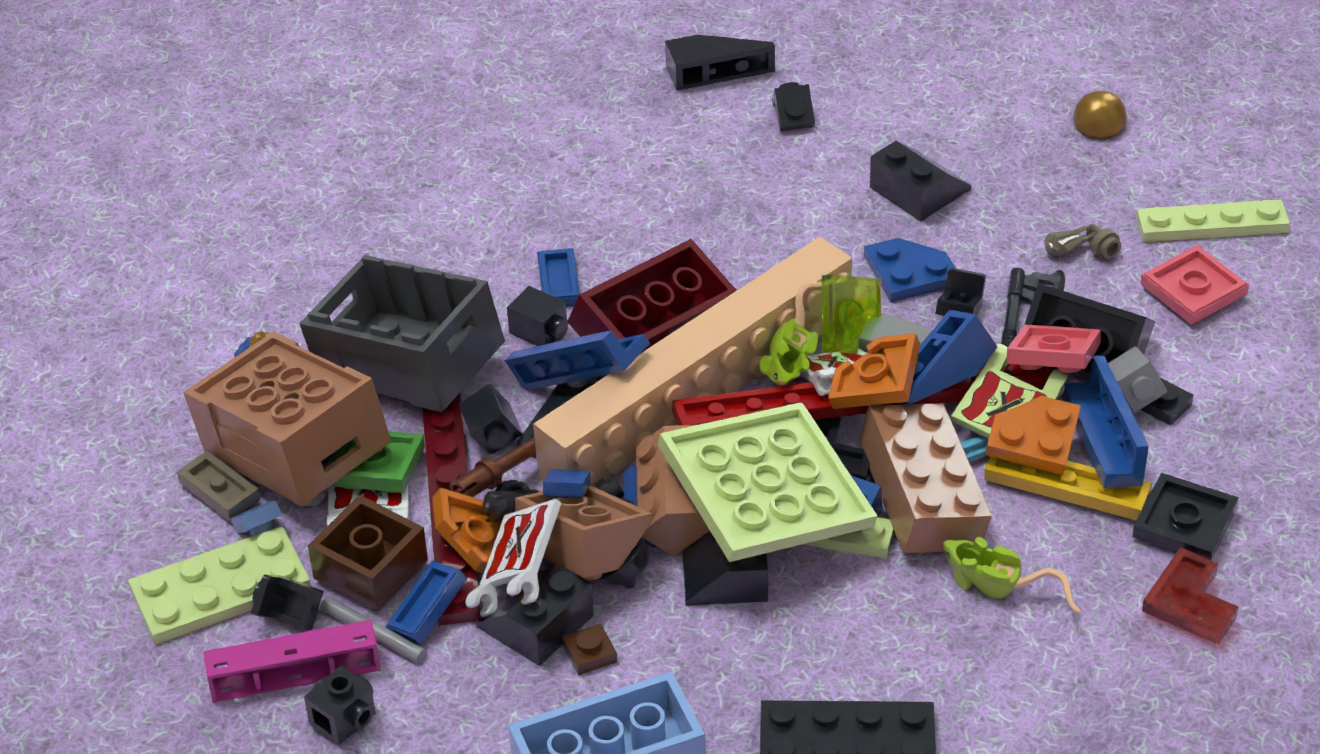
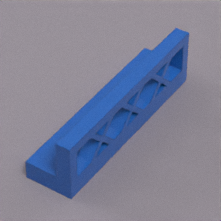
(574, 359)
(1108, 428)

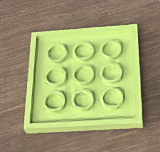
(766, 481)

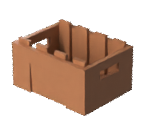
(285, 412)

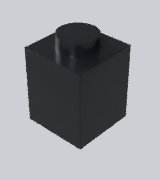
(537, 317)
(490, 419)

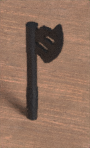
(1019, 290)

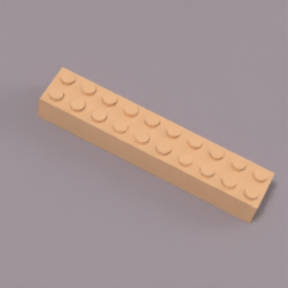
(701, 358)

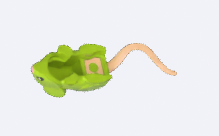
(791, 345)
(995, 570)

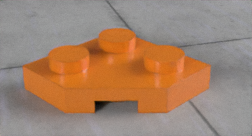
(878, 376)
(1035, 434)
(465, 526)

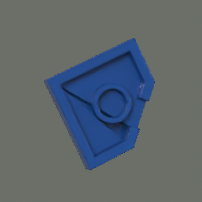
(908, 268)

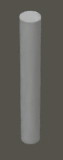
(382, 634)

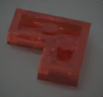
(1182, 600)

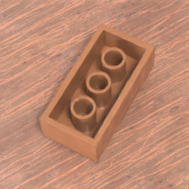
(923, 476)

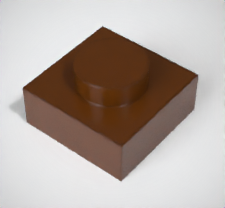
(589, 649)

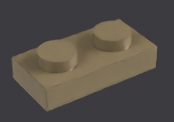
(218, 485)

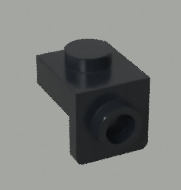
(793, 106)
(962, 292)
(286, 601)

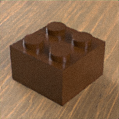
(368, 553)

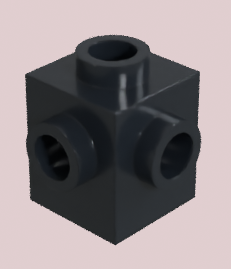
(340, 704)

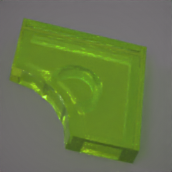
(846, 309)

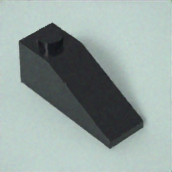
(715, 59)

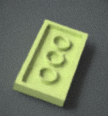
(212, 584)

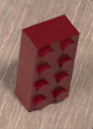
(652, 296)

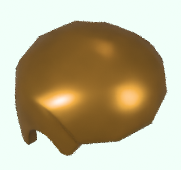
(1100, 115)

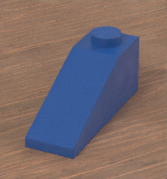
(950, 354)

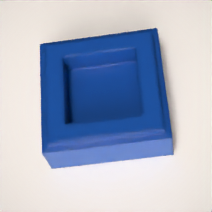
(566, 483)

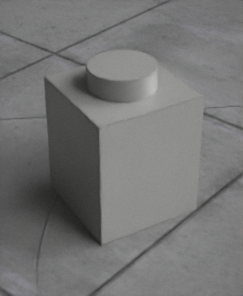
(1137, 379)

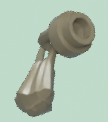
(1103, 241)

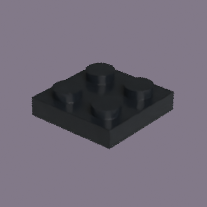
(1185, 516)

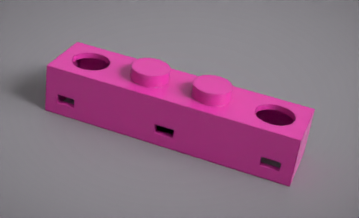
(270, 662)

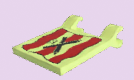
(998, 392)

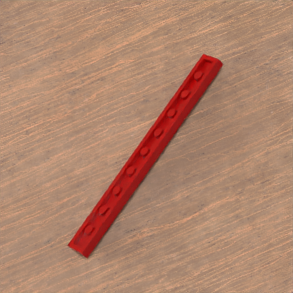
(728, 405)

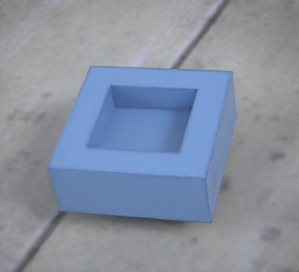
(256, 519)

